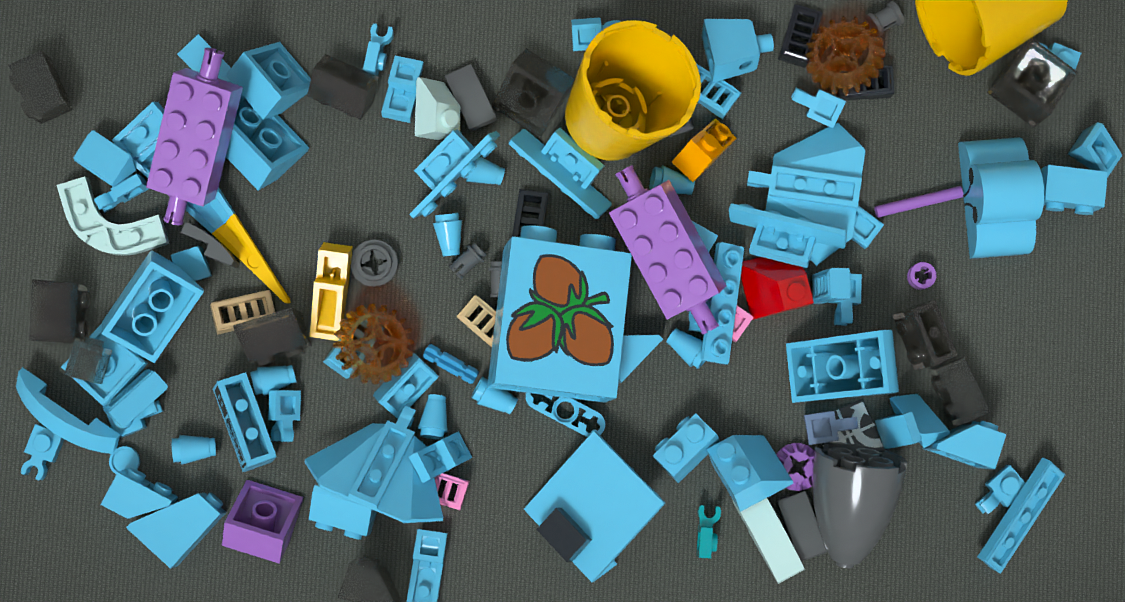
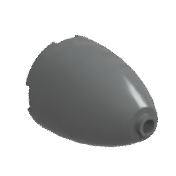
(854, 498)

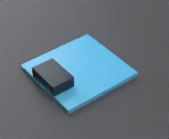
(593, 507)

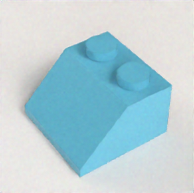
(269, 79)
(972, 444)
(748, 469)
(336, 511)

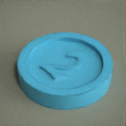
(124, 458)

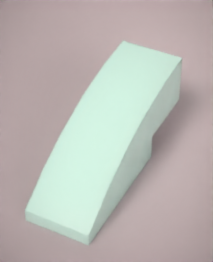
(771, 540)

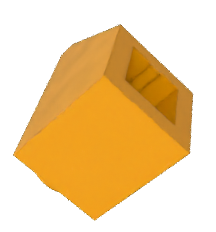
(704, 149)

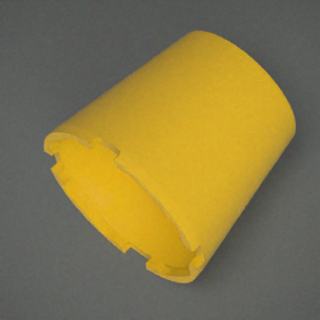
(982, 31)
(631, 90)

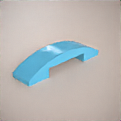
(94, 436)
(427, 566)

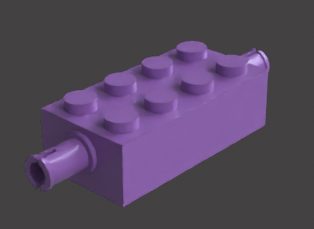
(194, 136)
(668, 249)

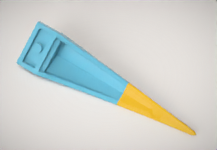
(217, 217)

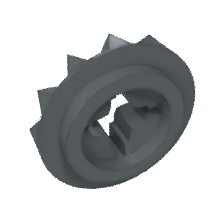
(362, 256)

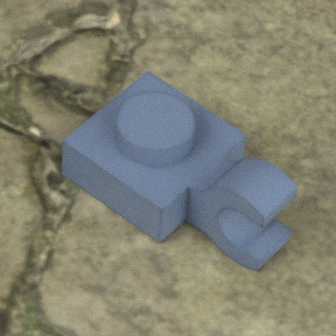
(825, 428)

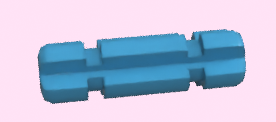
(450, 364)

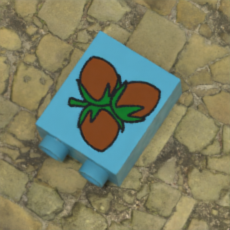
(560, 316)

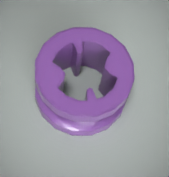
(916, 268)

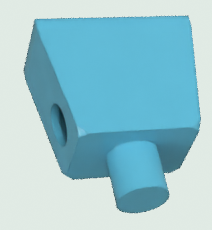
(733, 47)

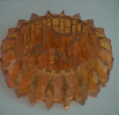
(859, 38)
(373, 356)

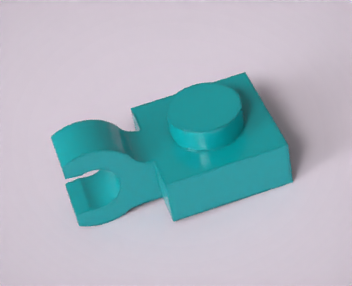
(706, 539)

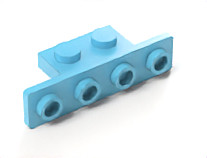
(447, 163)
(565, 166)
(785, 237)
(718, 342)

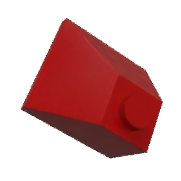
(774, 287)

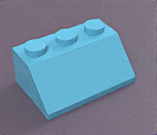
(262, 147)
(151, 307)

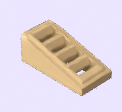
(240, 301)
(469, 309)

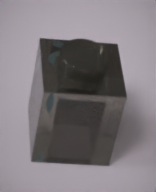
(88, 360)

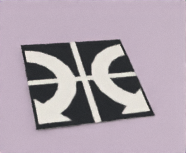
(867, 431)

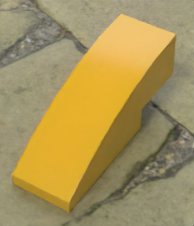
(330, 290)

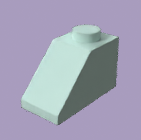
(436, 110)

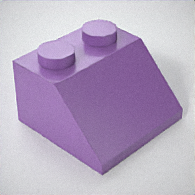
(262, 521)

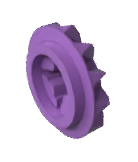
(799, 452)

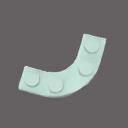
(100, 233)

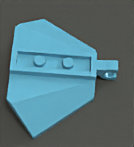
(817, 182)
(377, 472)

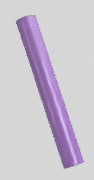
(918, 201)

